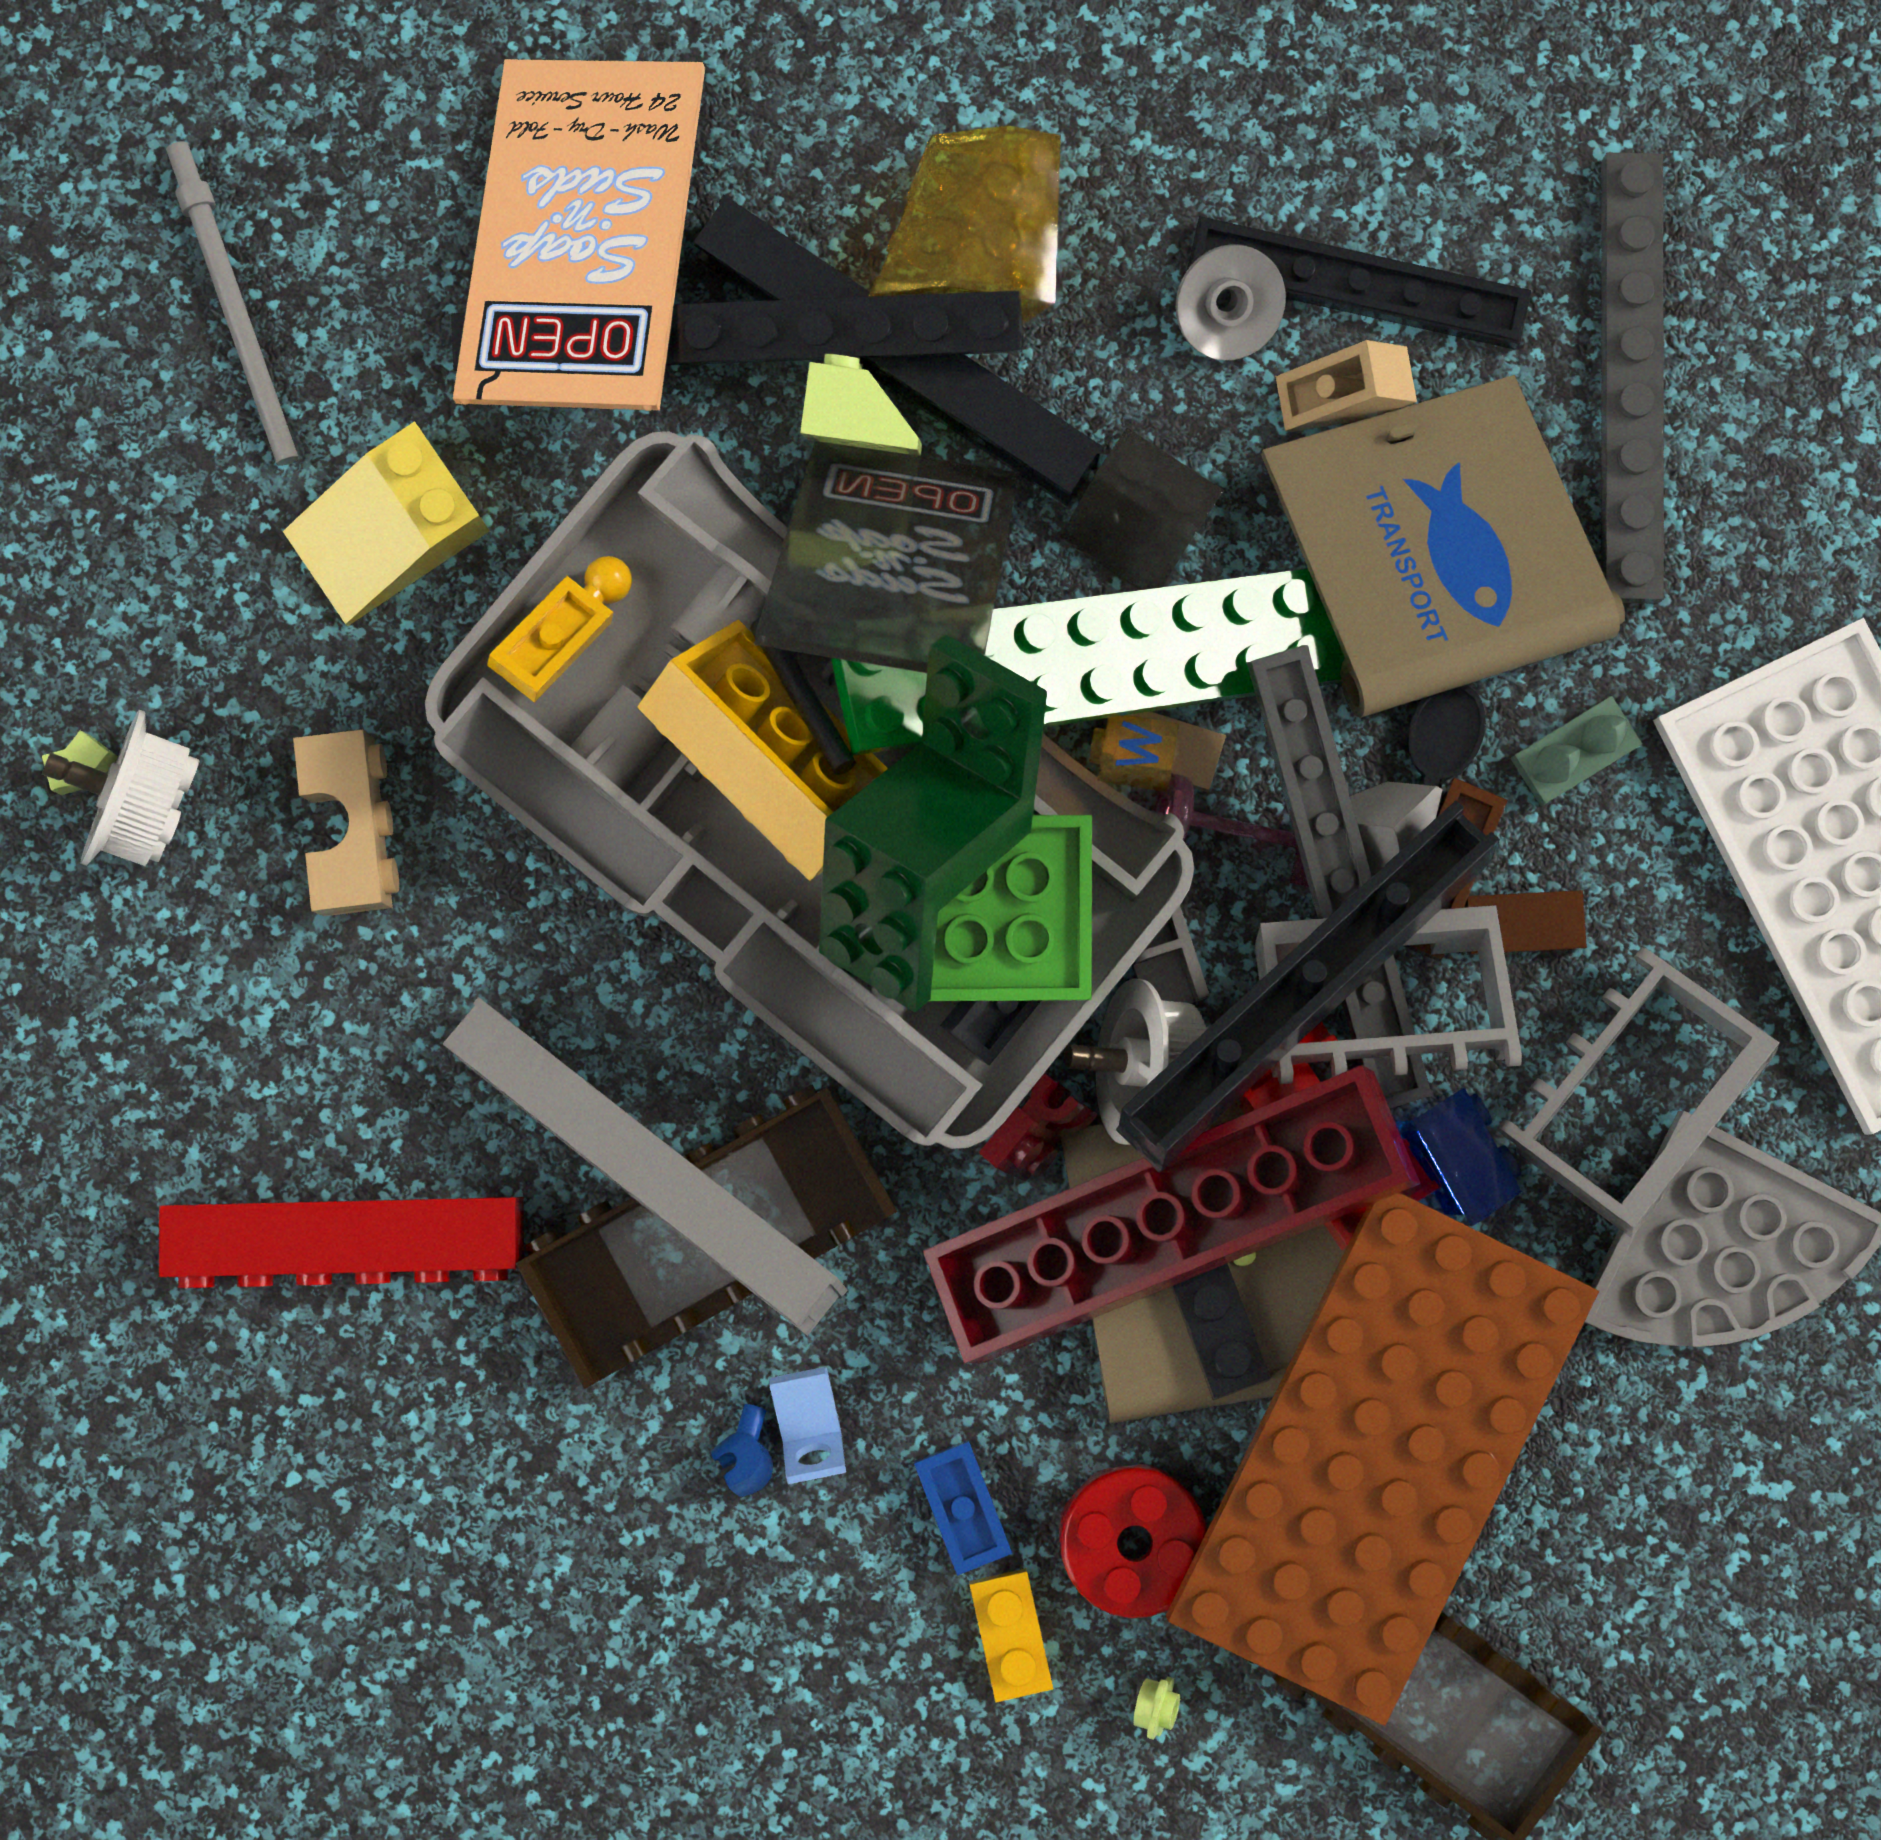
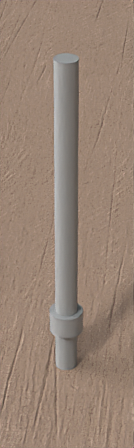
(197, 203)

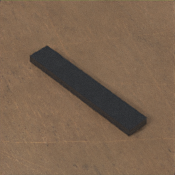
(1380, 285)

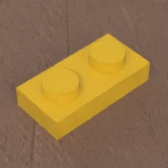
(1011, 1635)

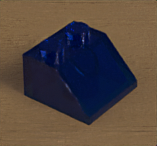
(1461, 1156)

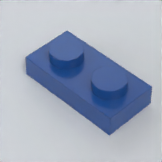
(962, 1507)

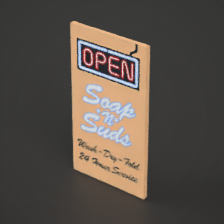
(580, 234)

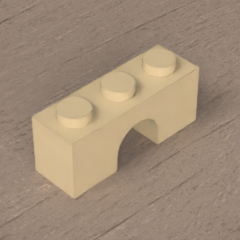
(356, 871)

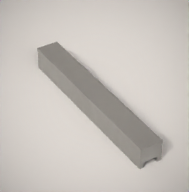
(645, 1167)

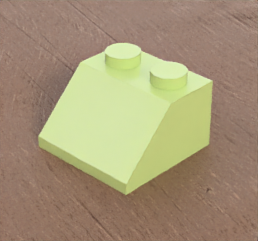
(852, 409)

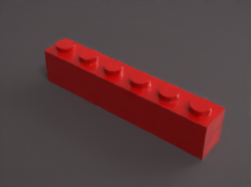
(341, 1238)

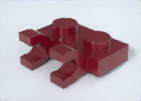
(1028, 1136)

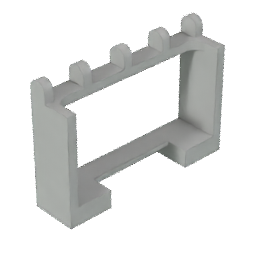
(1446, 933)
(1738, 1078)

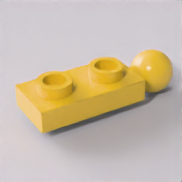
(561, 628)

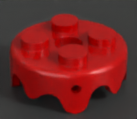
(1098, 1515)

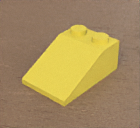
(384, 524)

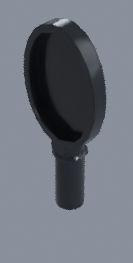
(1446, 734)

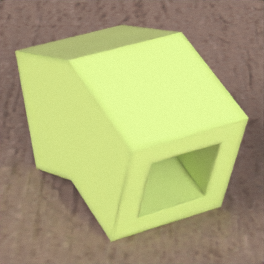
(86, 751)

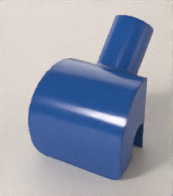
(753, 1460)

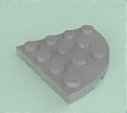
(1731, 1250)

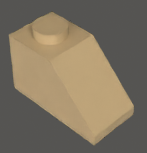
(1346, 386)

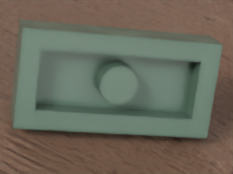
(1576, 751)

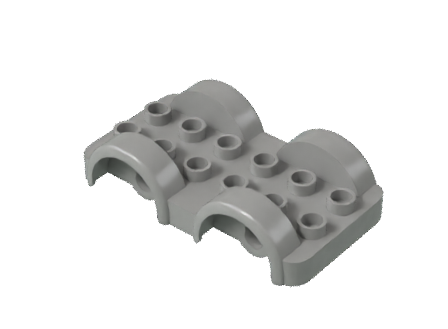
(669, 844)

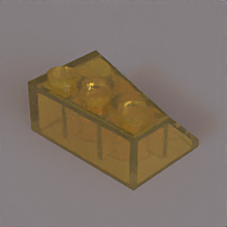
(980, 218)

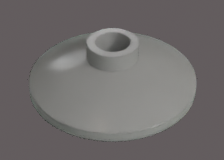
(1254, 306)

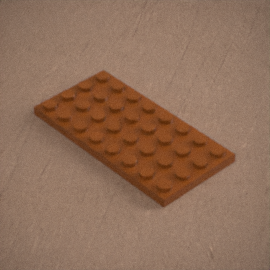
(1381, 1455)

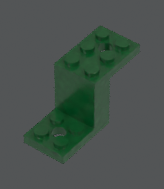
(931, 822)

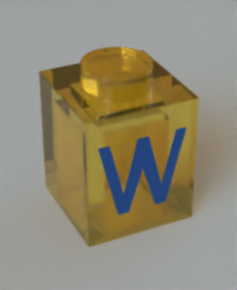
(1135, 752)

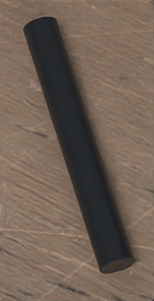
(809, 707)

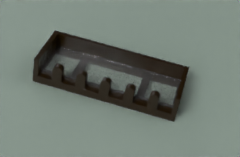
(1476, 1731)

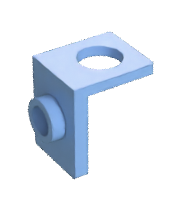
(808, 1423)

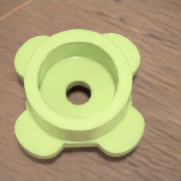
(1156, 1706)

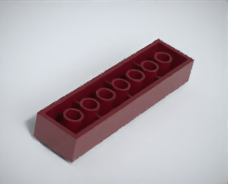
(1150, 1229)

